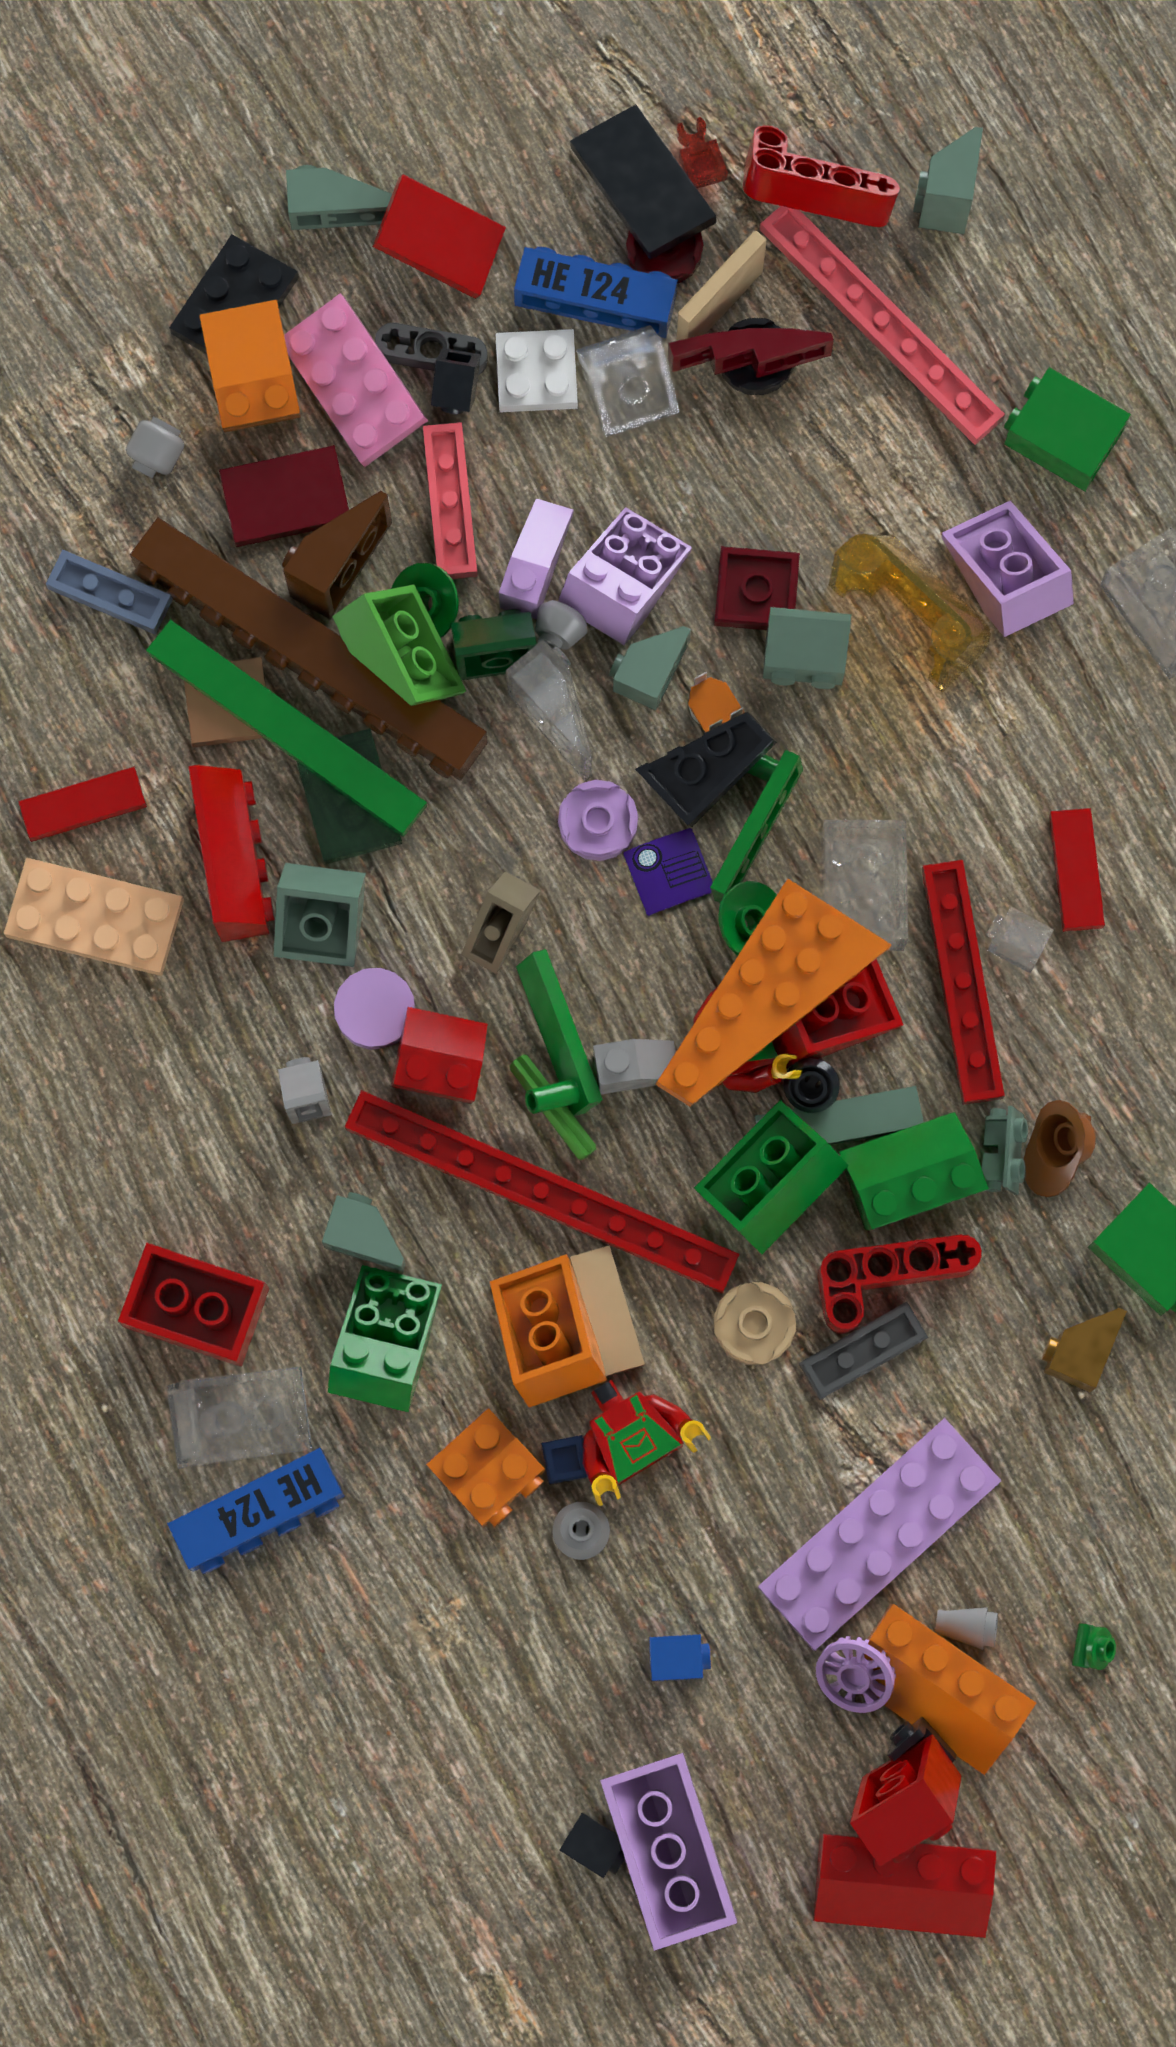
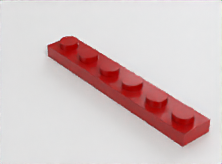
(962, 982)

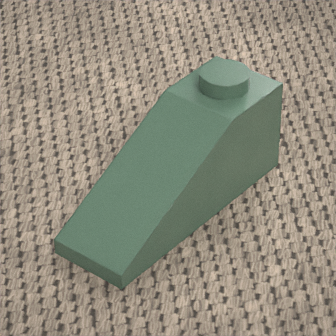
(332, 200)

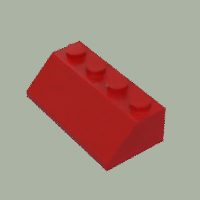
(230, 853)
(930, 1891)

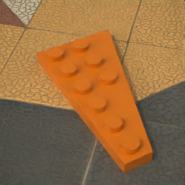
(781, 974)

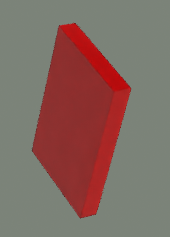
(439, 236)

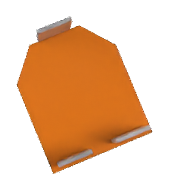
(712, 702)

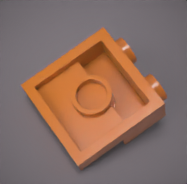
(487, 1469)

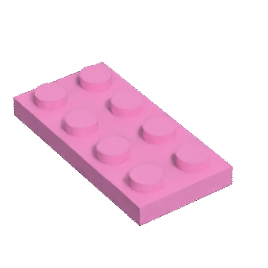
(353, 380)

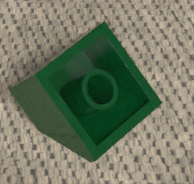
(491, 644)

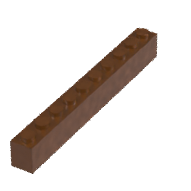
(304, 647)

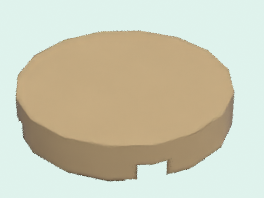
(754, 1323)

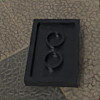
(235, 279)

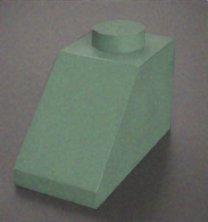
(649, 666)
(360, 1232)

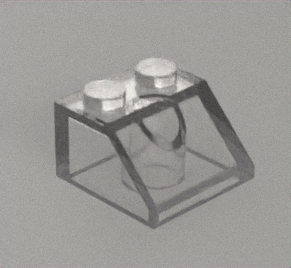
(628, 380)

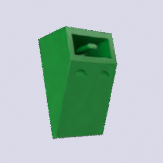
(384, 1338)

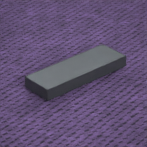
(863, 1350)

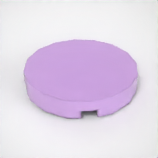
(598, 820)
(373, 1007)

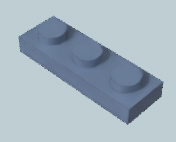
(109, 592)

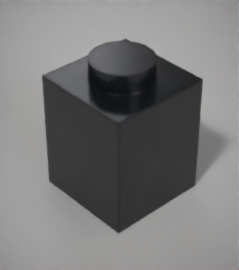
(455, 381)
(594, 1846)

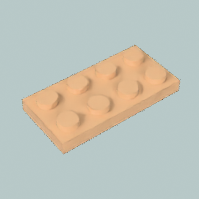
(93, 916)

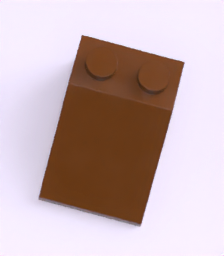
(335, 554)

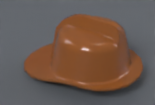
(1057, 1148)

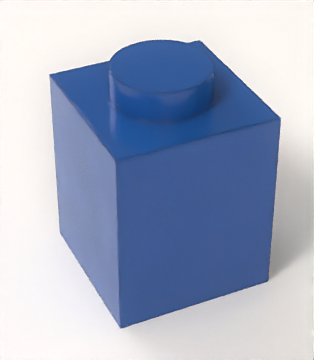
(678, 1657)

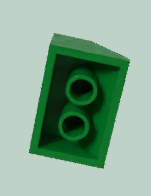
(912, 1171)
(771, 1176)

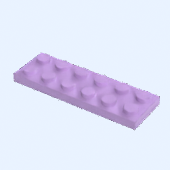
(879, 1534)

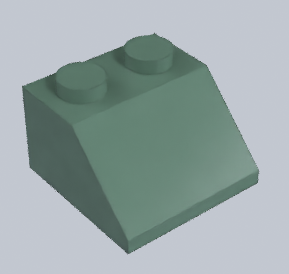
(948, 186)
(806, 647)
(318, 914)

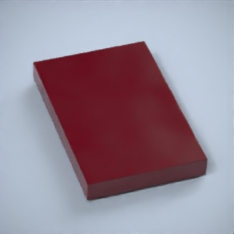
(283, 495)

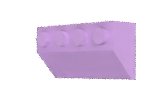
(668, 1851)

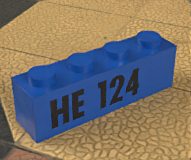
(594, 291)
(256, 1511)

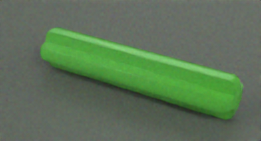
(560, 1118)

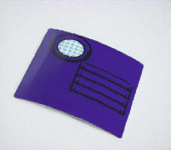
(668, 871)

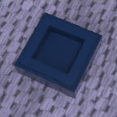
(564, 1460)

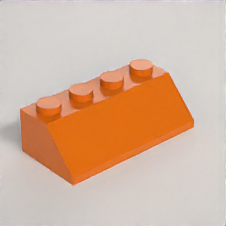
(949, 1689)

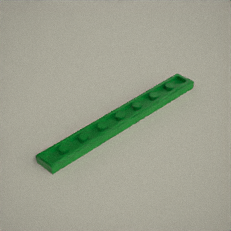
(287, 728)

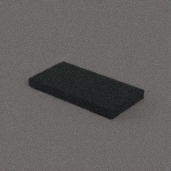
(643, 182)

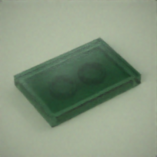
(339, 823)

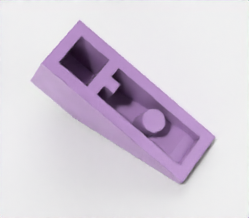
(535, 557)

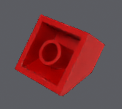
(440, 1055)

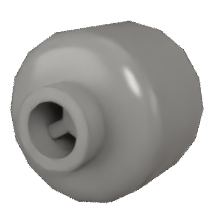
(155, 447)

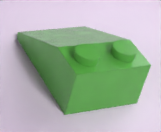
(399, 644)

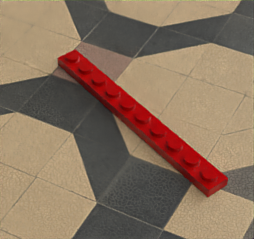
(542, 1191)

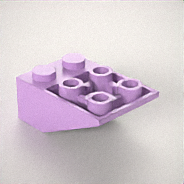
(623, 575)

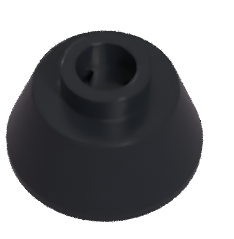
(805, 1094)

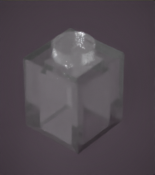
(1018, 938)

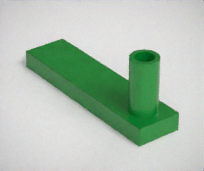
(781, 780)
(576, 1080)

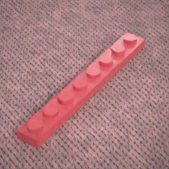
(882, 323)

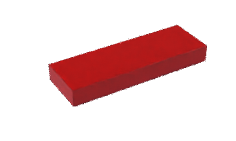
(82, 804)
(1076, 869)

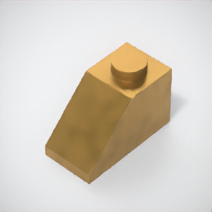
(1083, 1350)

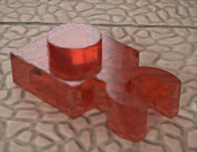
(701, 159)

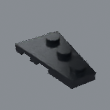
(704, 770)

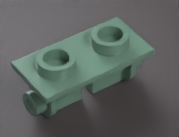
(1007, 1134)

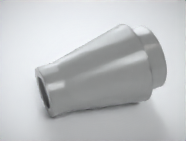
(969, 1626)

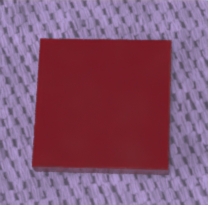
(752, 584)

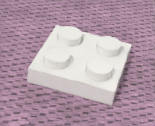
(536, 370)

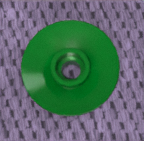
(434, 583)
(740, 903)

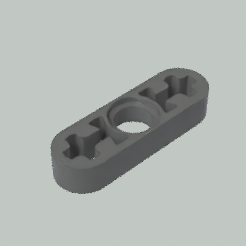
(423, 335)

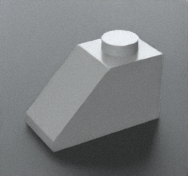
(631, 1063)
(304, 1090)

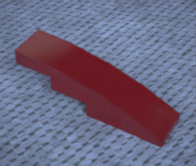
(764, 348)

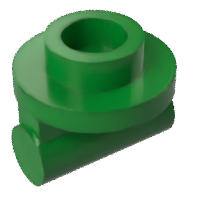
(1093, 1647)

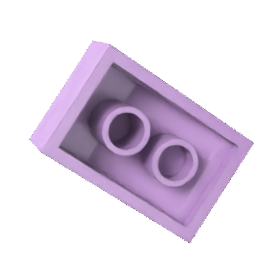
(1010, 568)

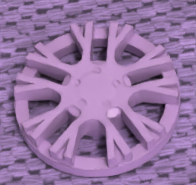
(855, 1675)

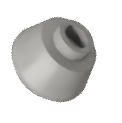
(559, 625)
(579, 1544)

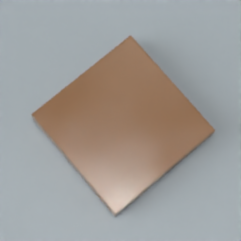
(210, 722)

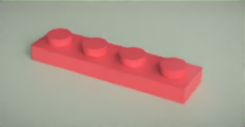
(450, 499)

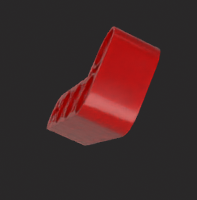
(815, 184)
(900, 1272)

